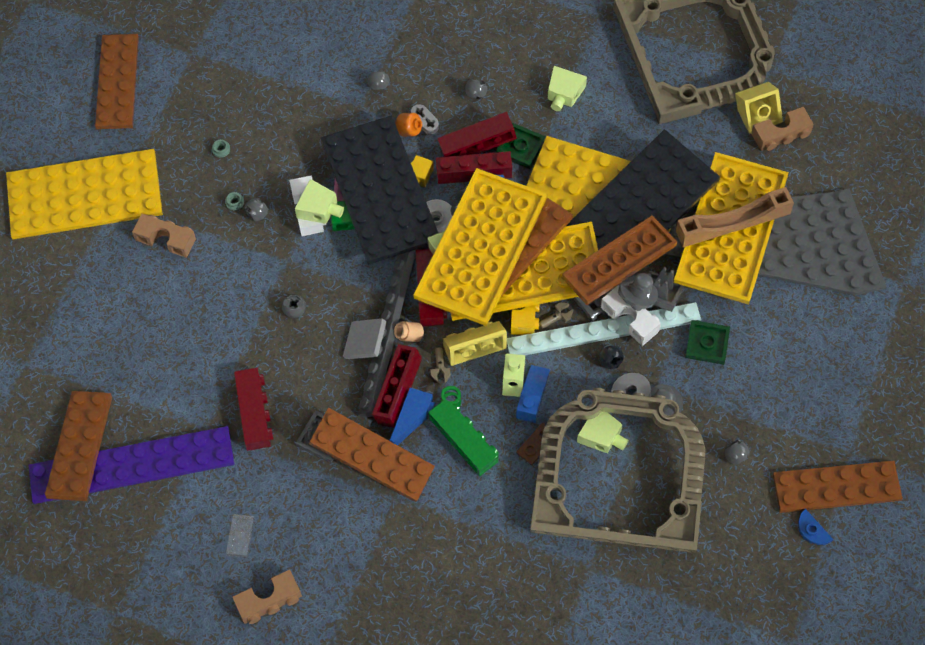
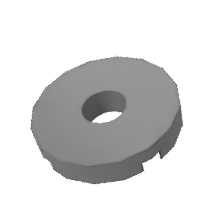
(633, 381)

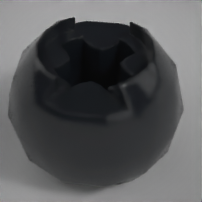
(611, 357)

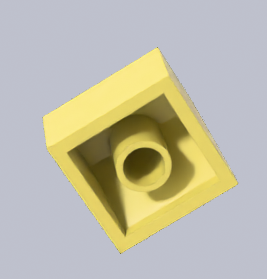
(759, 105)

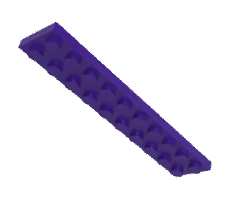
(148, 461)

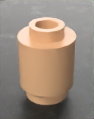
(409, 331)

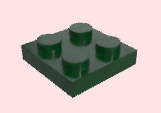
(525, 147)
(707, 342)

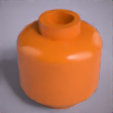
(408, 124)

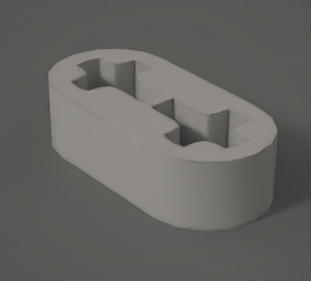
(427, 116)

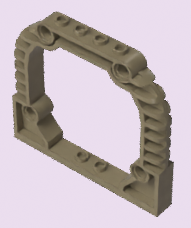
(670, 101)
(677, 533)

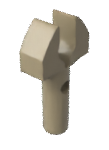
(557, 315)
(440, 366)

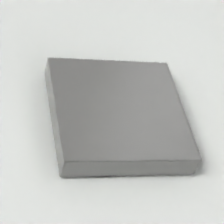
(364, 339)

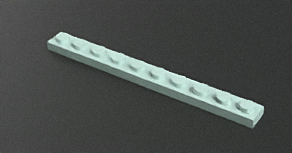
(596, 331)

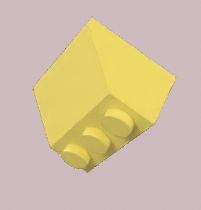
(475, 342)

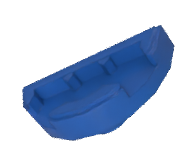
(812, 530)

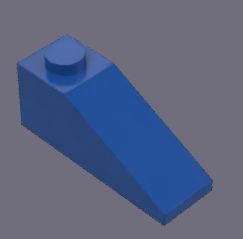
(532, 394)
(413, 414)

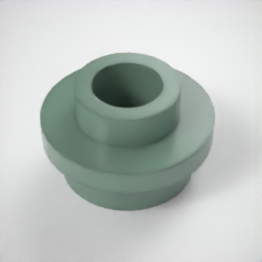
(218, 144)
(234, 196)

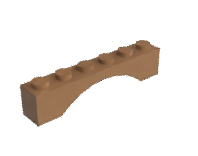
(705, 227)

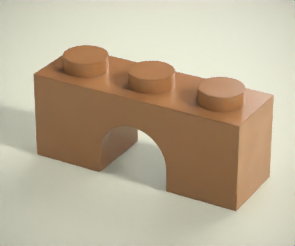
(769, 136)
(150, 228)
(285, 592)

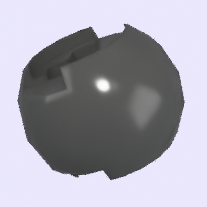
(378, 80)
(476, 88)
(256, 209)
(295, 300)
(736, 452)

